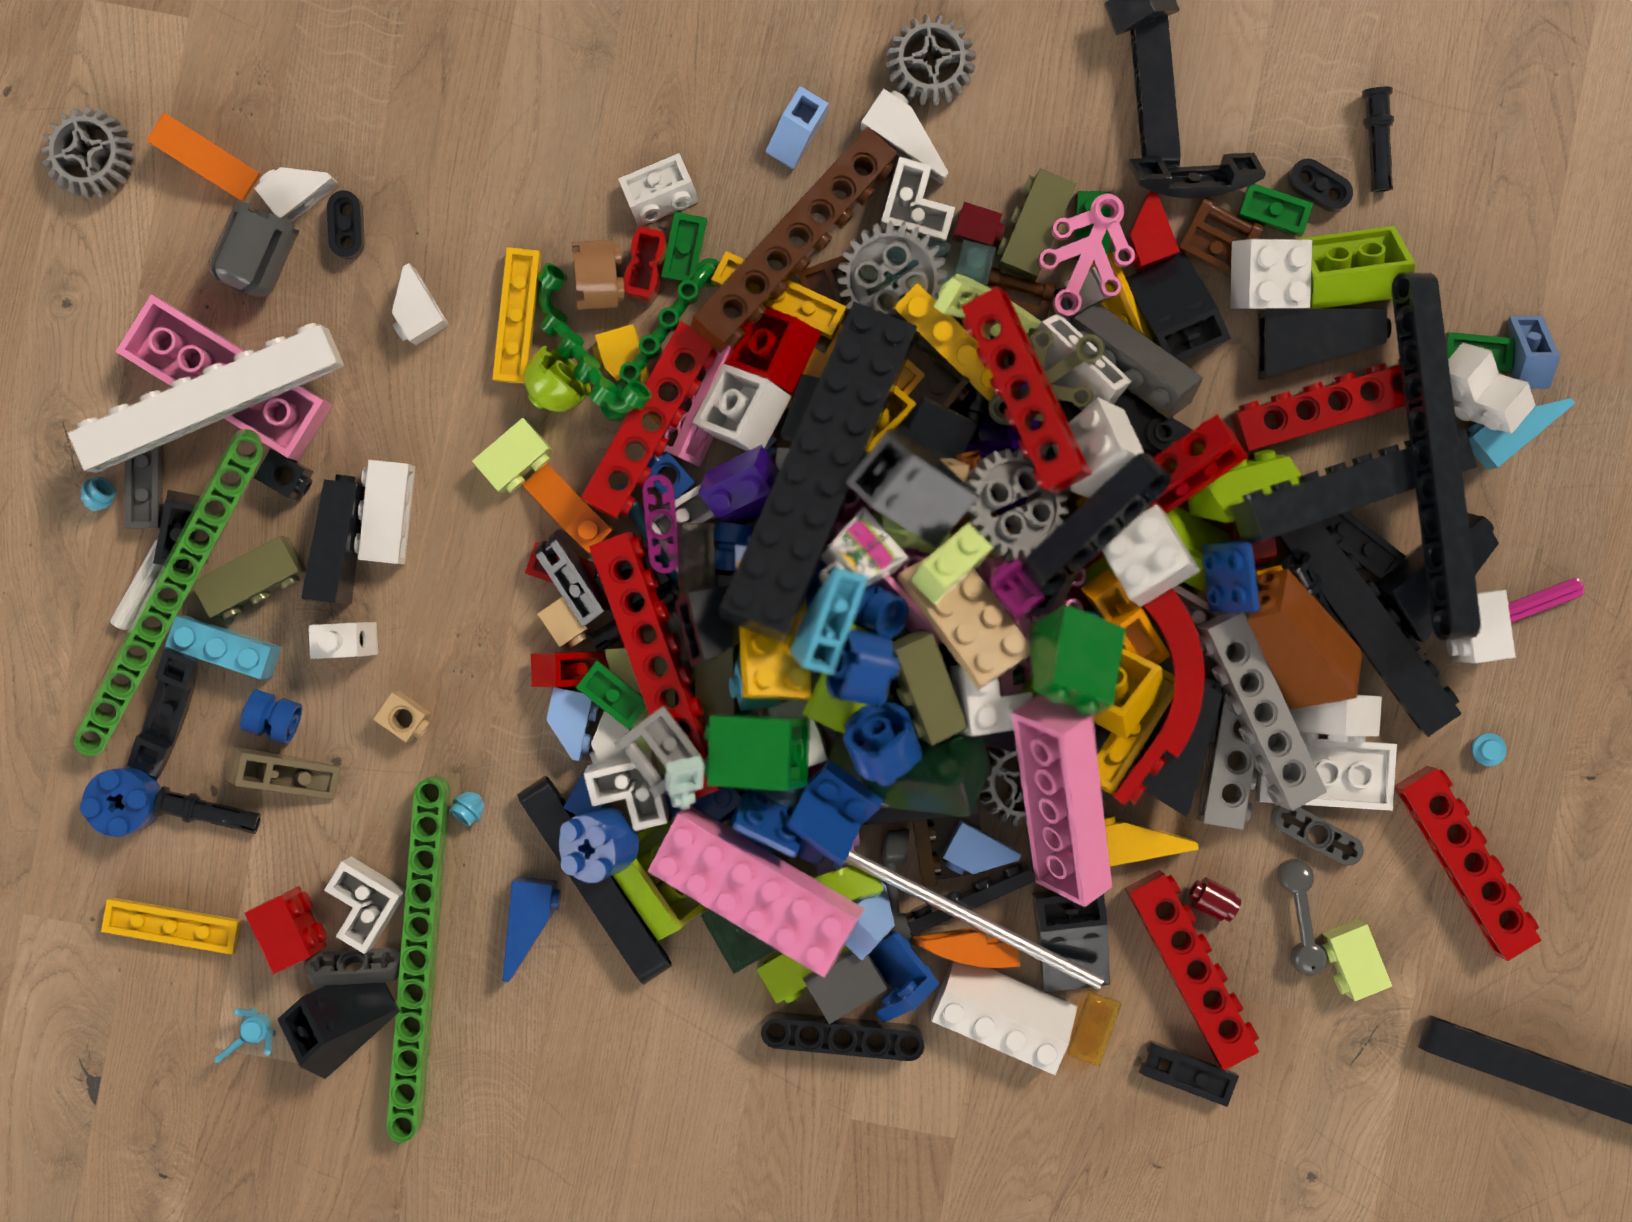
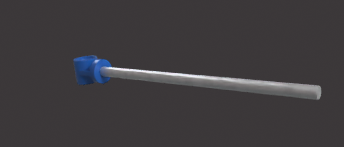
(813, 855)

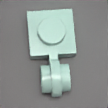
(682, 779)

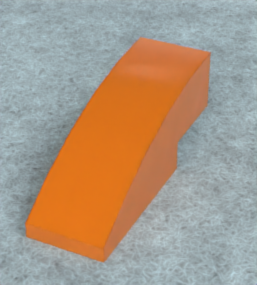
(203, 157)
(970, 948)

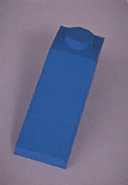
(529, 912)

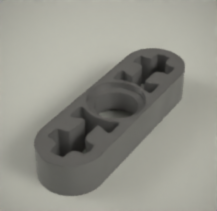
(1333, 853)
(330, 976)

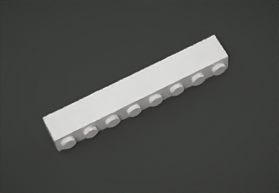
(205, 399)

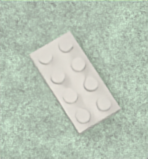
(1351, 772)

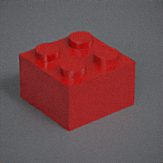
(775, 349)
(287, 929)

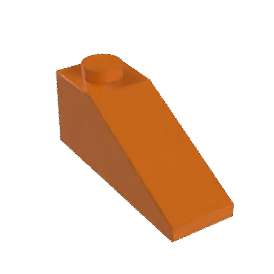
(567, 508)

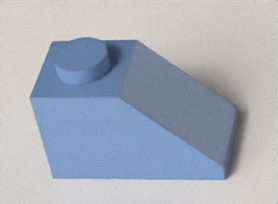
(1534, 351)
(976, 850)

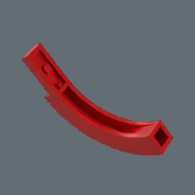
(1187, 659)

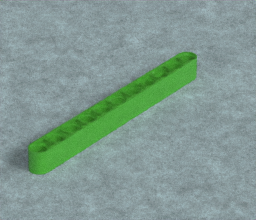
(166, 609)
(409, 971)

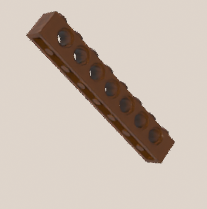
(866, 152)

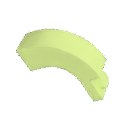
(963, 290)

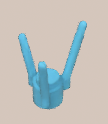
(252, 1030)

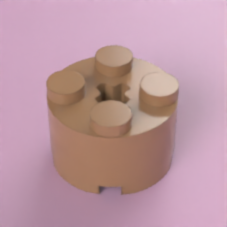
(596, 274)

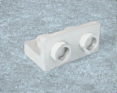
(659, 190)

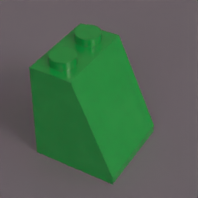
(1076, 659)
(757, 751)

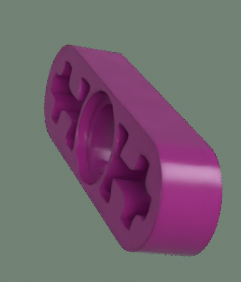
(650, 499)

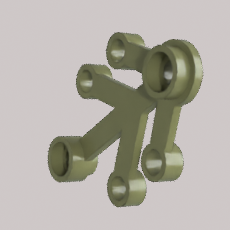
(1053, 374)

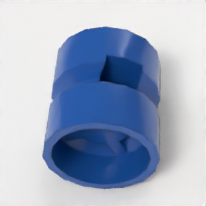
(726, 537)
(881, 612)
(266, 715)

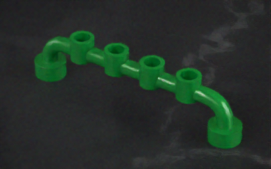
(669, 319)
(604, 393)

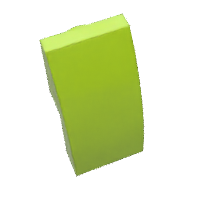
(852, 883)

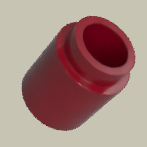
(1214, 899)

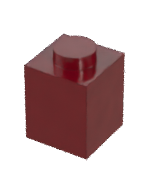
(978, 225)

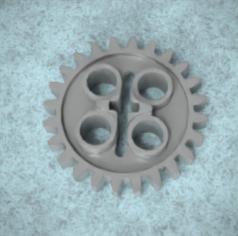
(875, 252)
(1001, 475)

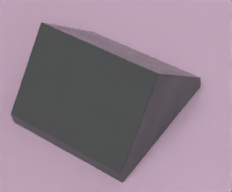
(846, 985)

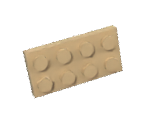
(972, 627)

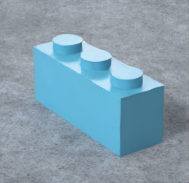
(223, 647)

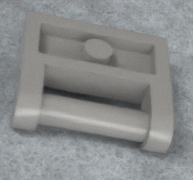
(665, 740)

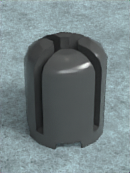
(252, 250)

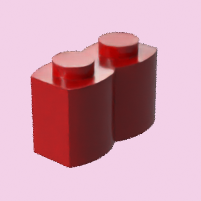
(642, 274)

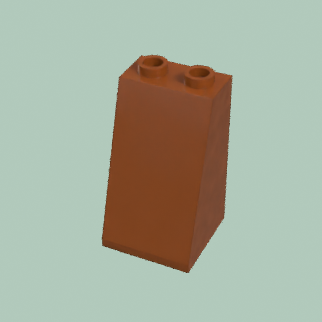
(1303, 643)

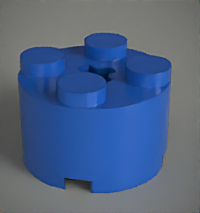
(864, 669)
(882, 742)
(103, 805)
(597, 845)

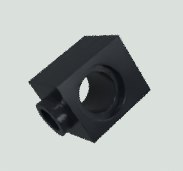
(271, 470)

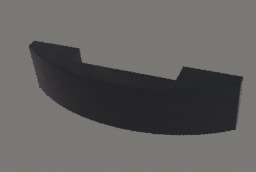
(1232, 174)
(166, 714)

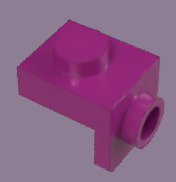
(1015, 589)

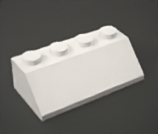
(1005, 1015)

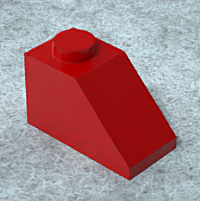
(1151, 234)
(563, 668)

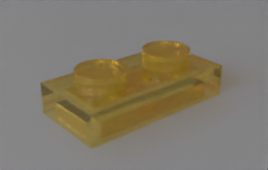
(1094, 1028)

